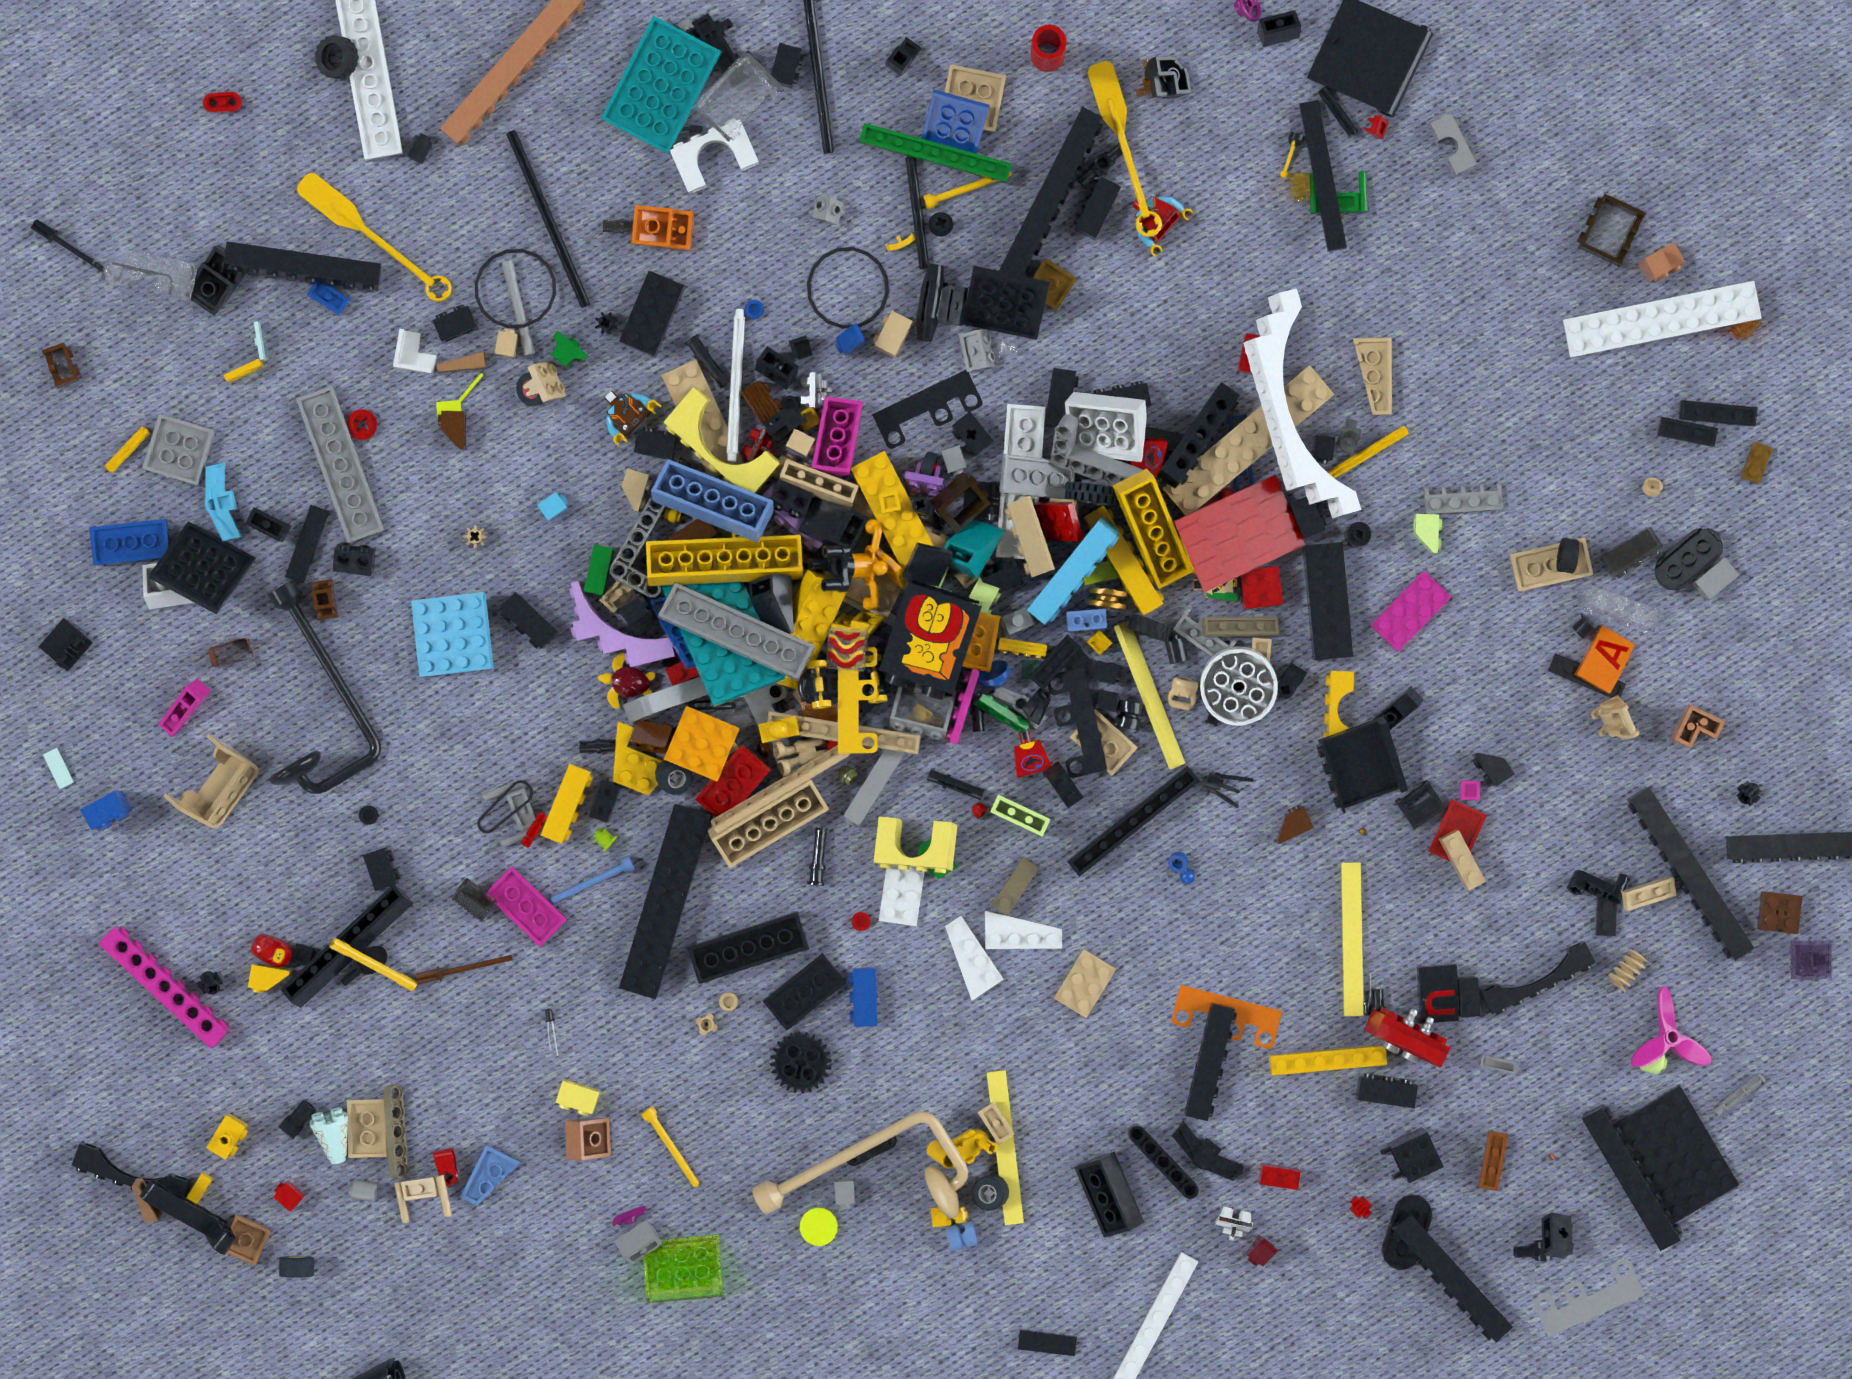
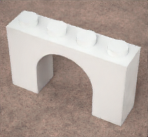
(687, 156)

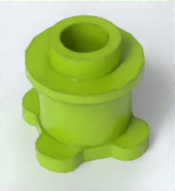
(604, 838)

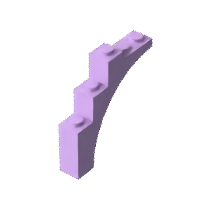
(612, 640)

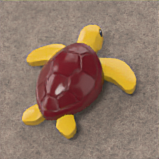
(625, 681)

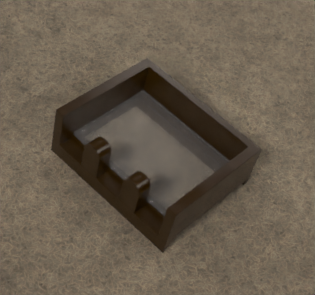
(1610, 229)

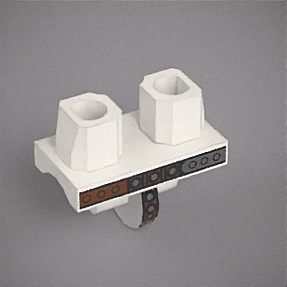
(1243, 1223)

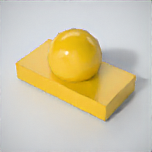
(778, 729)

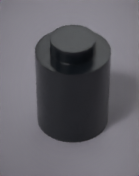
(419, 148)
(1176, 649)

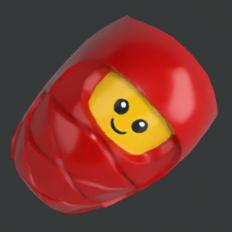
(271, 950)

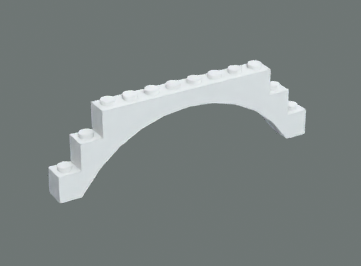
(1293, 458)

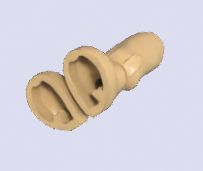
(805, 749)

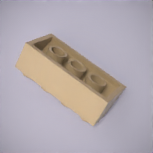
(1030, 537)

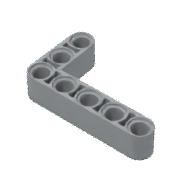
(1083, 461)
(636, 548)
(664, 699)

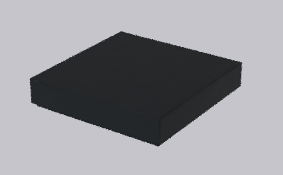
(927, 564)

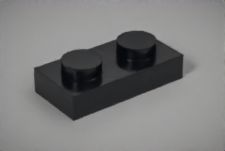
(1605, 918)

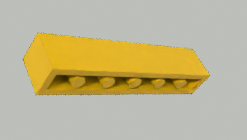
(1128, 567)
(1327, 1059)

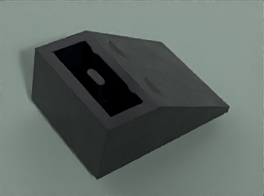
(833, 524)
(773, 601)

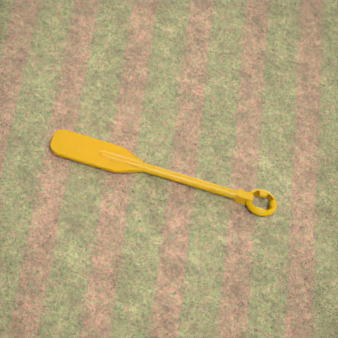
(1114, 114)
(345, 214)

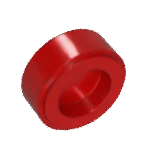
(860, 921)

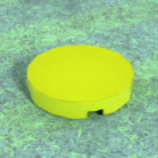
(818, 1226)

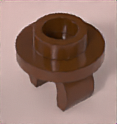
(764, 749)

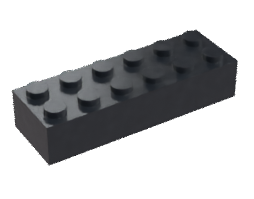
(1327, 601)
(748, 947)

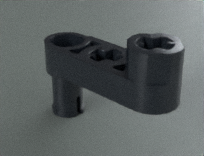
(1583, 881)

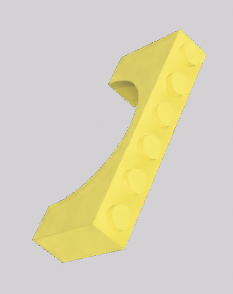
(686, 423)

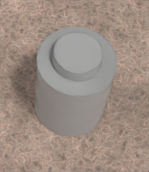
(363, 1190)

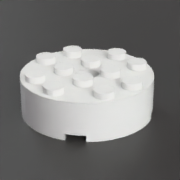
(1234, 666)

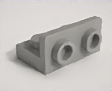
(977, 350)

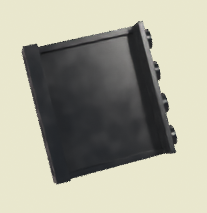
(1361, 763)

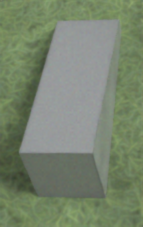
(1500, 1064)

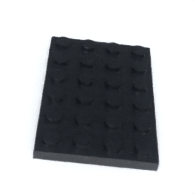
(1677, 1153)

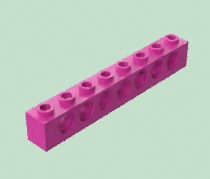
(110, 944)

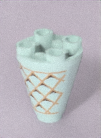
(331, 1133)

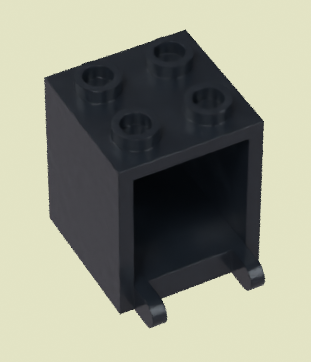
(1414, 1155)

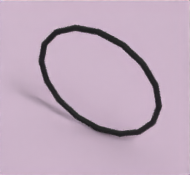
(847, 249)
(516, 251)

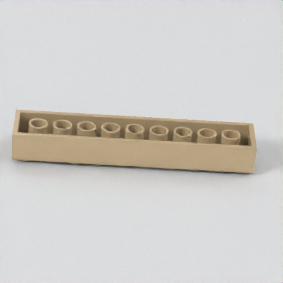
(1245, 444)

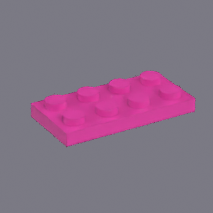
(1410, 611)
(964, 697)
(526, 906)

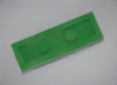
(1001, 712)

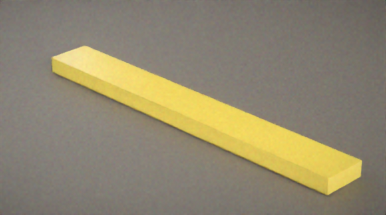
(1149, 695)
(1352, 939)
(1006, 1150)

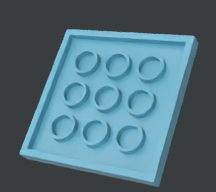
(452, 634)

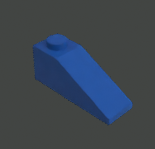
(850, 340)

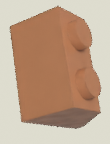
(587, 1138)

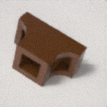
(324, 599)

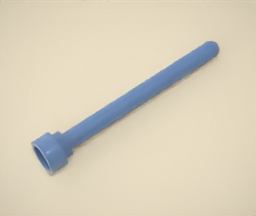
(625, 865)

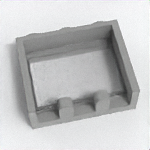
(921, 713)

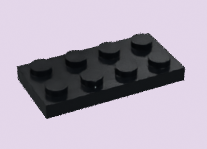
(804, 991)

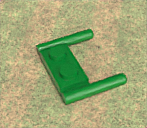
(1348, 202)

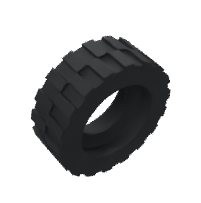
(350, 59)
(1149, 627)

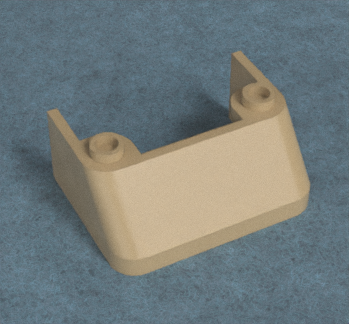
(221, 789)

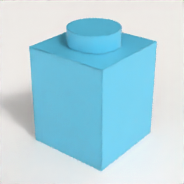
(553, 506)

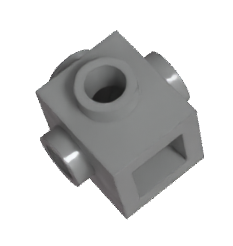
(828, 209)

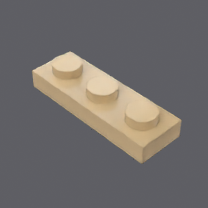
(1648, 893)

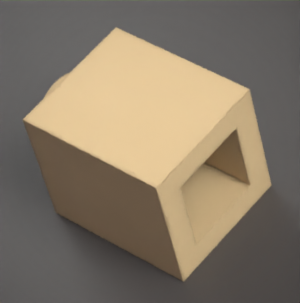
(507, 343)

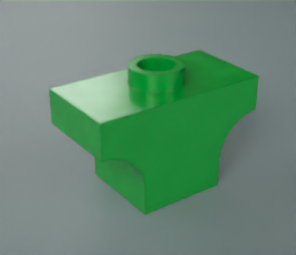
(567, 350)

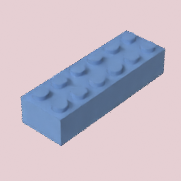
(712, 500)

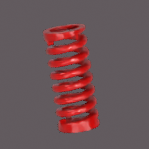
(1052, 35)

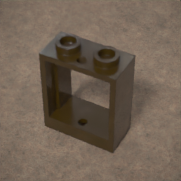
(952, 492)

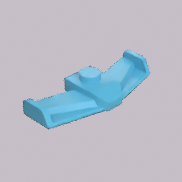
(220, 503)

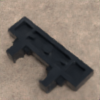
(713, 34)

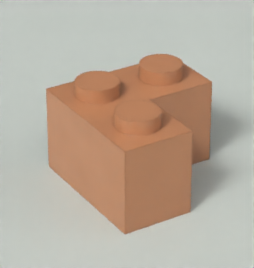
(1658, 264)
(1694, 722)

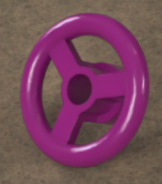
(1244, 8)

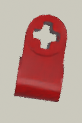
(446, 1162)

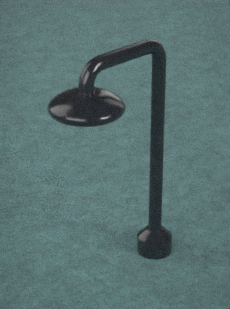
(287, 598)

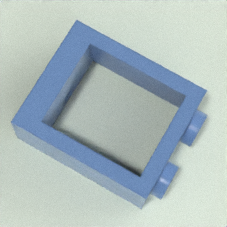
(1093, 618)

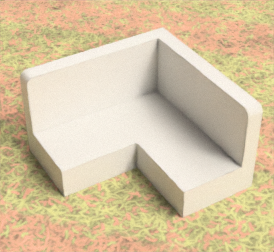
(409, 358)

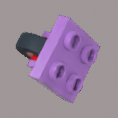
(926, 477)

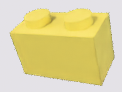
(577, 1097)

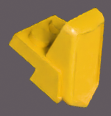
(862, 621)

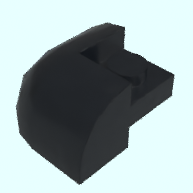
(1167, 77)
(784, 423)

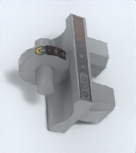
(818, 390)

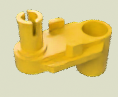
(968, 1145)

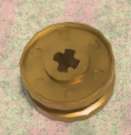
(1106, 598)

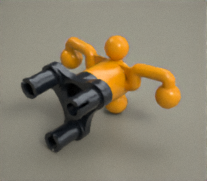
(848, 565)

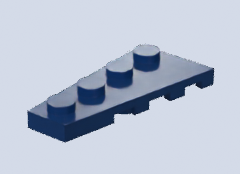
(673, 634)

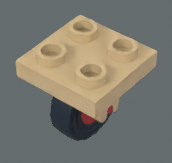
(540, 385)

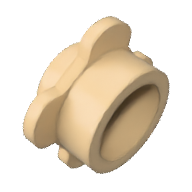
(707, 1019)

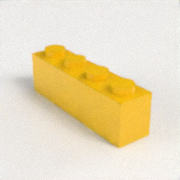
(566, 804)

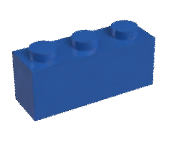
(863, 996)

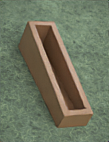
(470, 362)
(149, 1212)

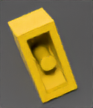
(265, 977)

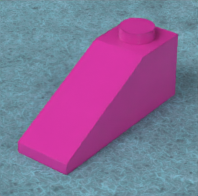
(184, 707)

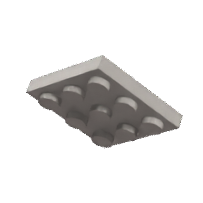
(178, 449)

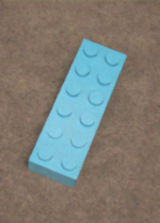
(1070, 575)

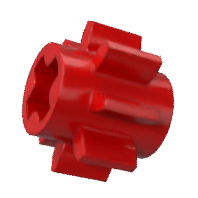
(1360, 1207)

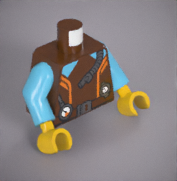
(627, 413)

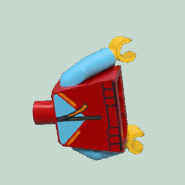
(1169, 212)

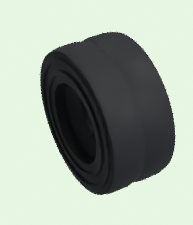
(1567, 555)

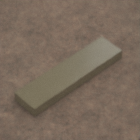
(1240, 626)

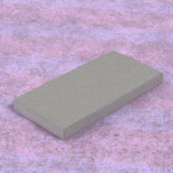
(1033, 477)

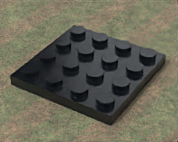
(1005, 302)
(202, 567)

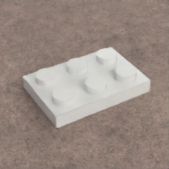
(901, 896)

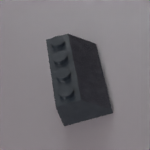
(1109, 1194)

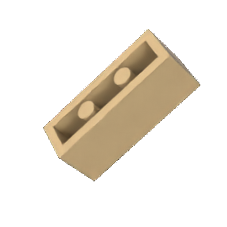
(1462, 860)

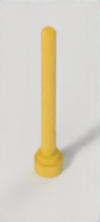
(932, 200)
(651, 1117)

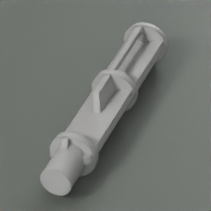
(1739, 1094)

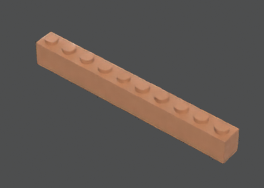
(510, 68)

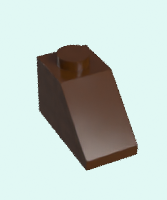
(454, 427)
(1294, 824)

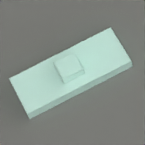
(259, 341)
(58, 768)

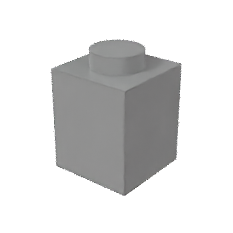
(953, 460)
(844, 1192)

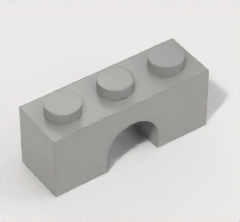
(1448, 129)

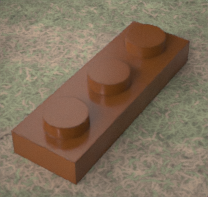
(1493, 1160)

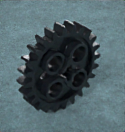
(818, 1065)

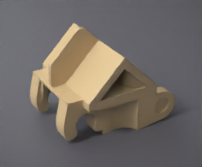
(1615, 719)

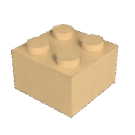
(893, 334)

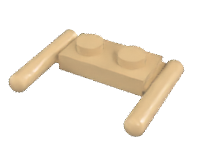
(419, 1189)

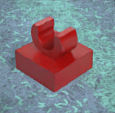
(1378, 127)

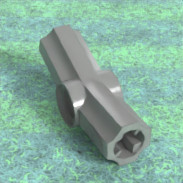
(1009, 698)

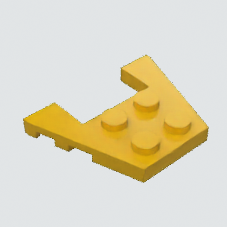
(632, 766)

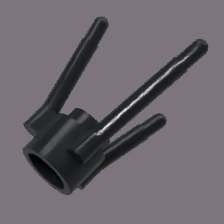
(1215, 782)

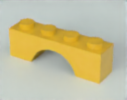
(1339, 685)

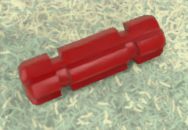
(534, 829)

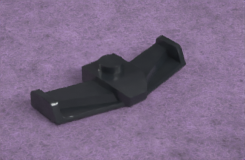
(1205, 1154)

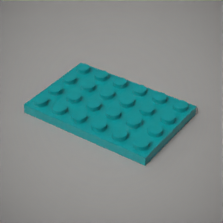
(661, 84)

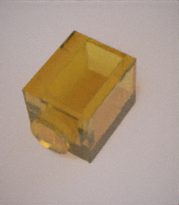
(1299, 186)

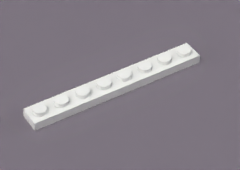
(1156, 1317)

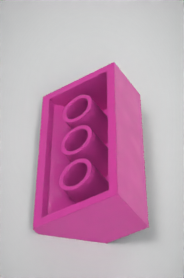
(837, 436)

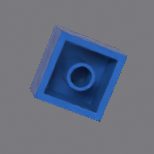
(106, 810)

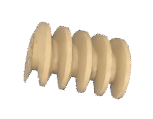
(1627, 969)

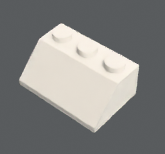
(157, 595)

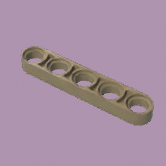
(400, 1140)

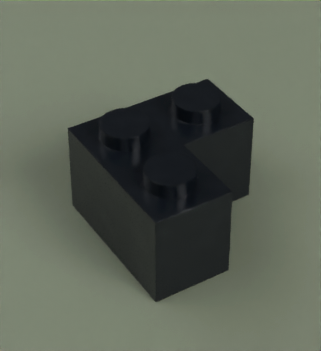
(634, 612)

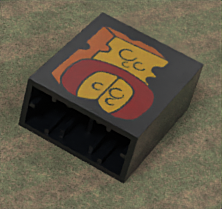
(930, 639)

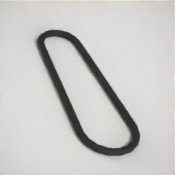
(512, 813)

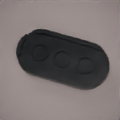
(1688, 558)
(1393, 1250)

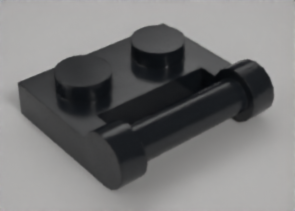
(1423, 810)

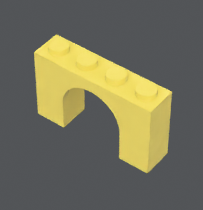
(938, 856)

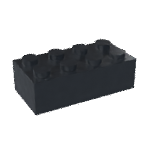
(652, 314)

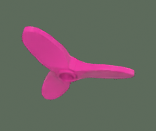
(1679, 1044)

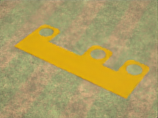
(848, 710)

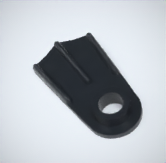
(1037, 706)

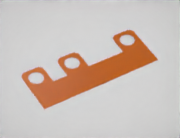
(1264, 1017)

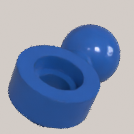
(1186, 875)

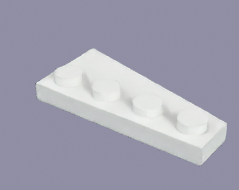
(1016, 933)
(973, 961)

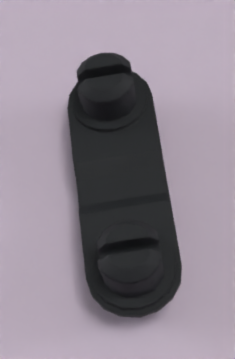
(879, 1149)

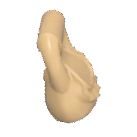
(1183, 688)

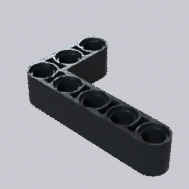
(211, 1225)

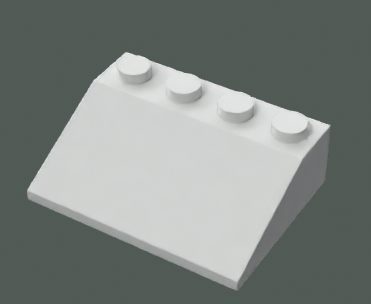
(1109, 424)

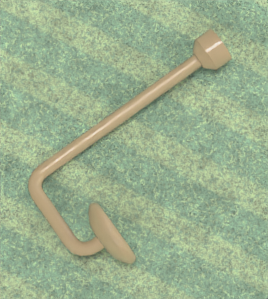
(943, 1190)

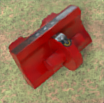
(761, 445)

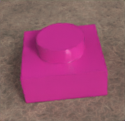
(1469, 790)

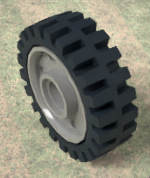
(1091, 494)

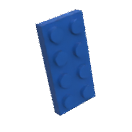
(129, 542)

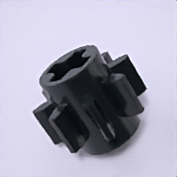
(611, 325)
(1748, 793)
(210, 982)

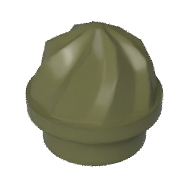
(848, 775)

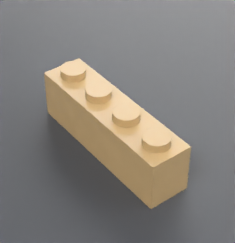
(820, 483)

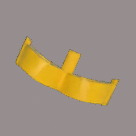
(900, 244)

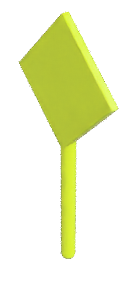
(456, 405)

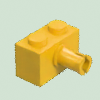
(227, 1137)

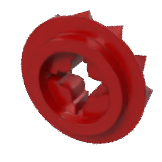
(361, 415)

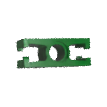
(598, 570)

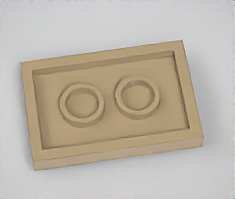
(1115, 745)
(1084, 983)
(366, 1128)

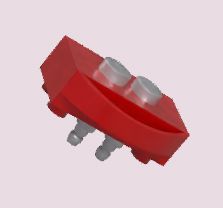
(1410, 1037)

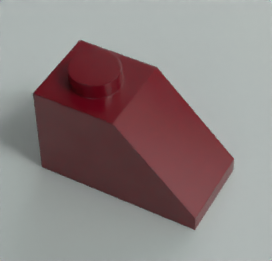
(1261, 1251)

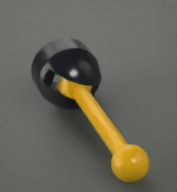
(1295, 140)

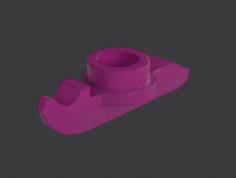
(628, 1217)

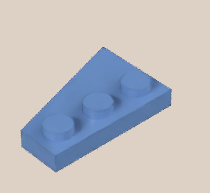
(487, 1174)

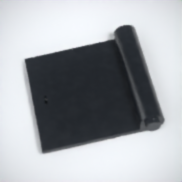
(1371, 56)

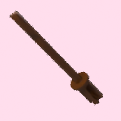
(436, 974)

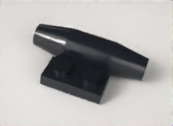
(938, 303)

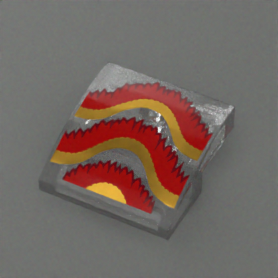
(847, 649)

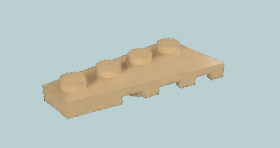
(1376, 368)

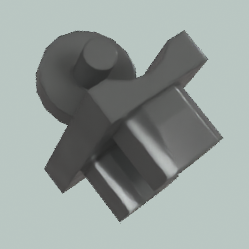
(1349, 436)

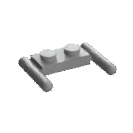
(523, 817)

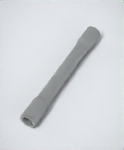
(510, 276)

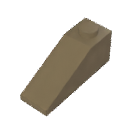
(1014, 886)

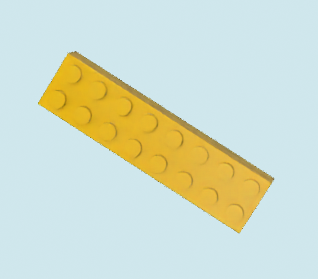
(722, 560)

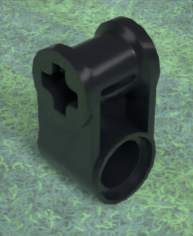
(1292, 679)

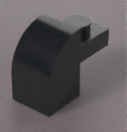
(903, 56)

